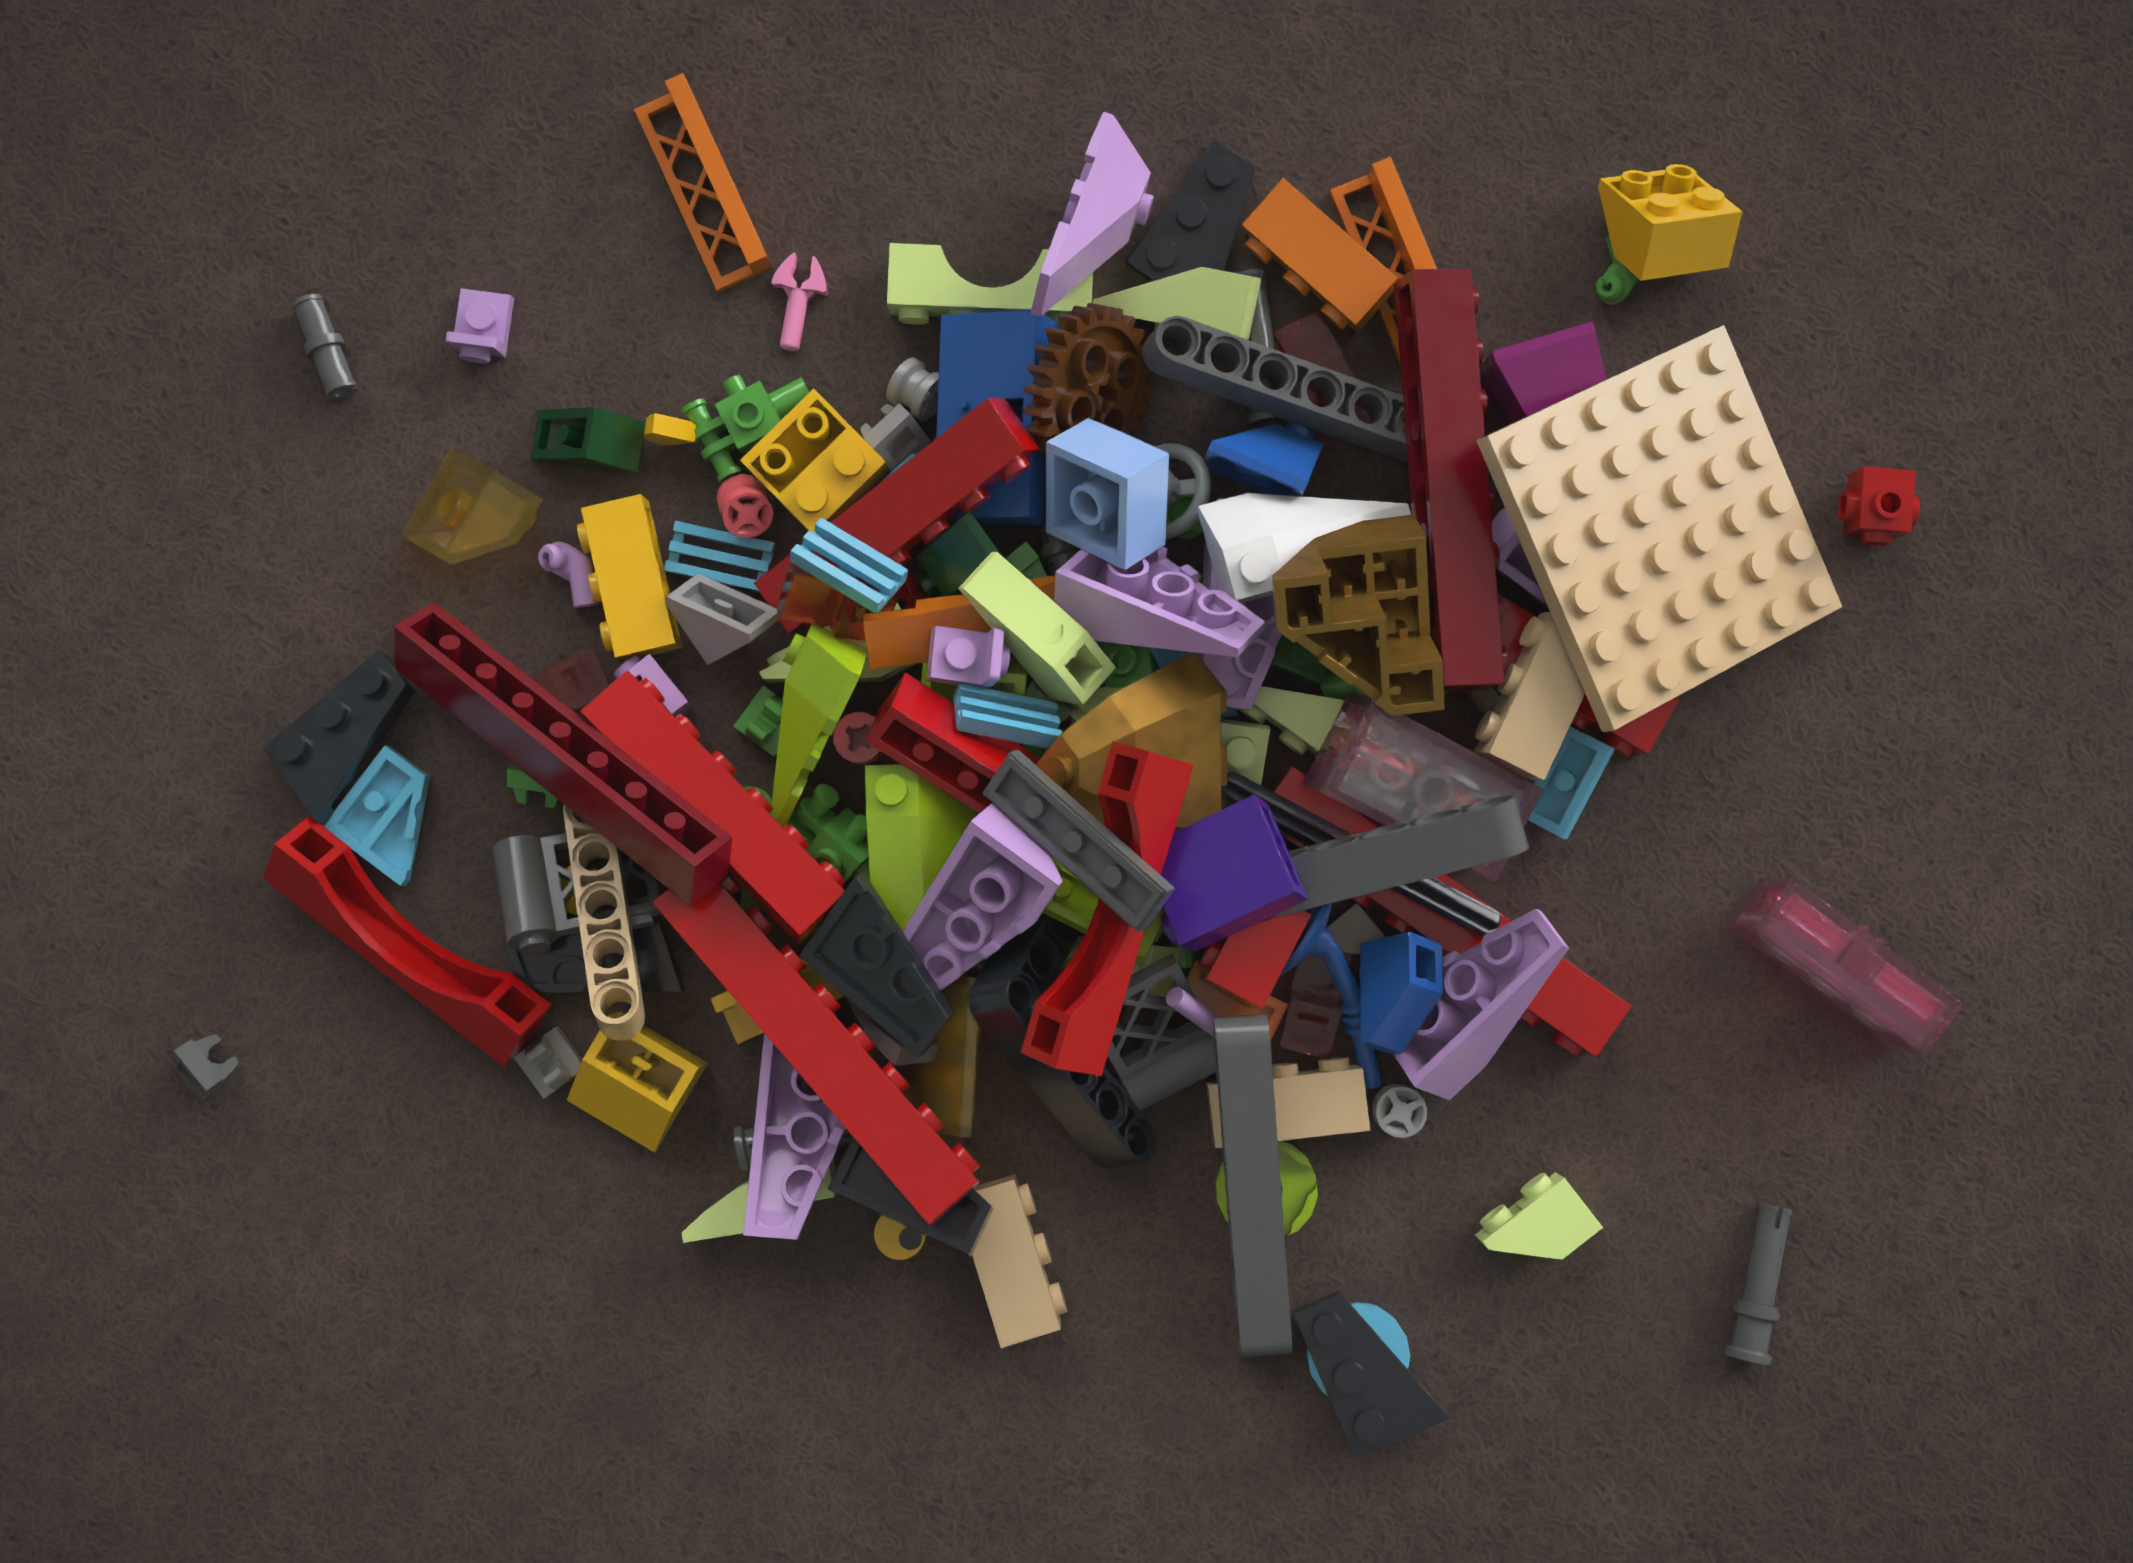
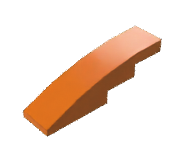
(905, 634)

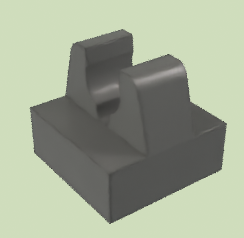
(195, 1069)

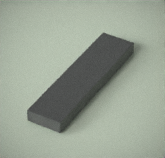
(1078, 841)

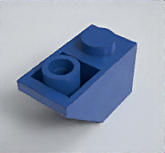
(1397, 989)

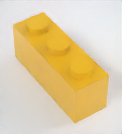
(628, 578)

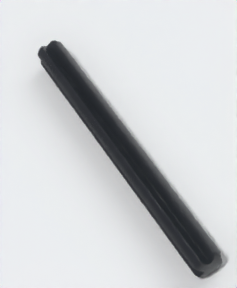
(1315, 830)

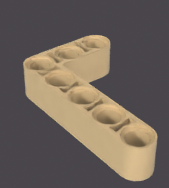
(605, 935)

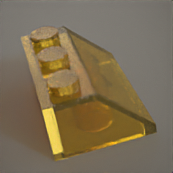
(952, 1078)

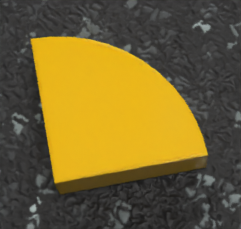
(669, 430)

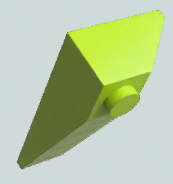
(813, 700)
(908, 835)

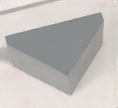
(718, 616)

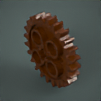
(1088, 372)

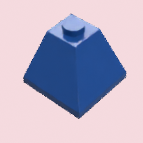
(1267, 458)

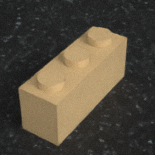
(1533, 705)
(1310, 1101)
(1012, 1266)

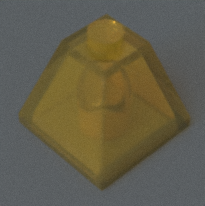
(470, 511)

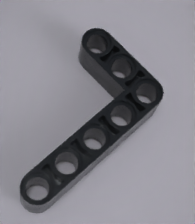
(1086, 1105)

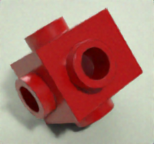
(1879, 505)

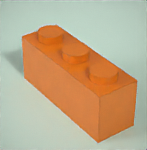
(1318, 257)

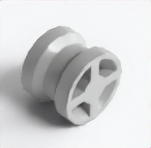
(914, 388)
(1404, 1118)

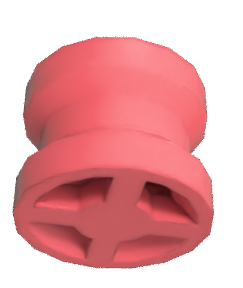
(748, 518)
(861, 751)

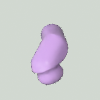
(571, 566)

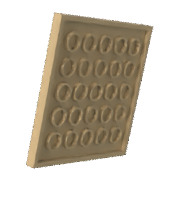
(1660, 527)

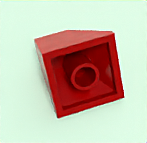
(1253, 959)

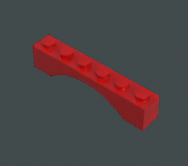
(331, 887)
(1081, 1009)

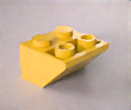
(1668, 222)
(815, 462)
(636, 1083)

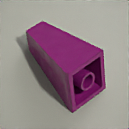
(1542, 371)

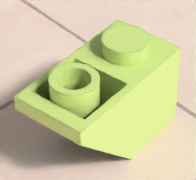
(1543, 1223)

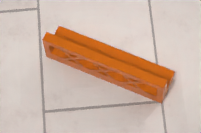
(719, 176)
(1400, 224)

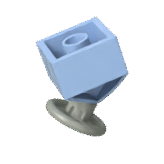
(1115, 492)

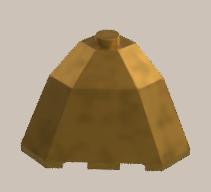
(1365, 611)
(1164, 713)

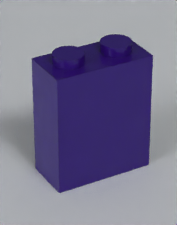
(1228, 875)

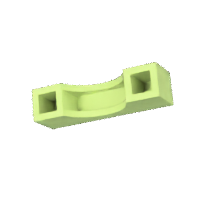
(926, 286)

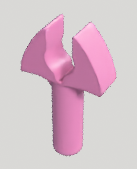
(797, 299)

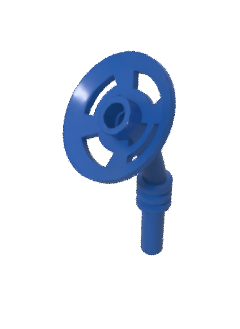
(1319, 942)

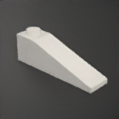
(1260, 533)

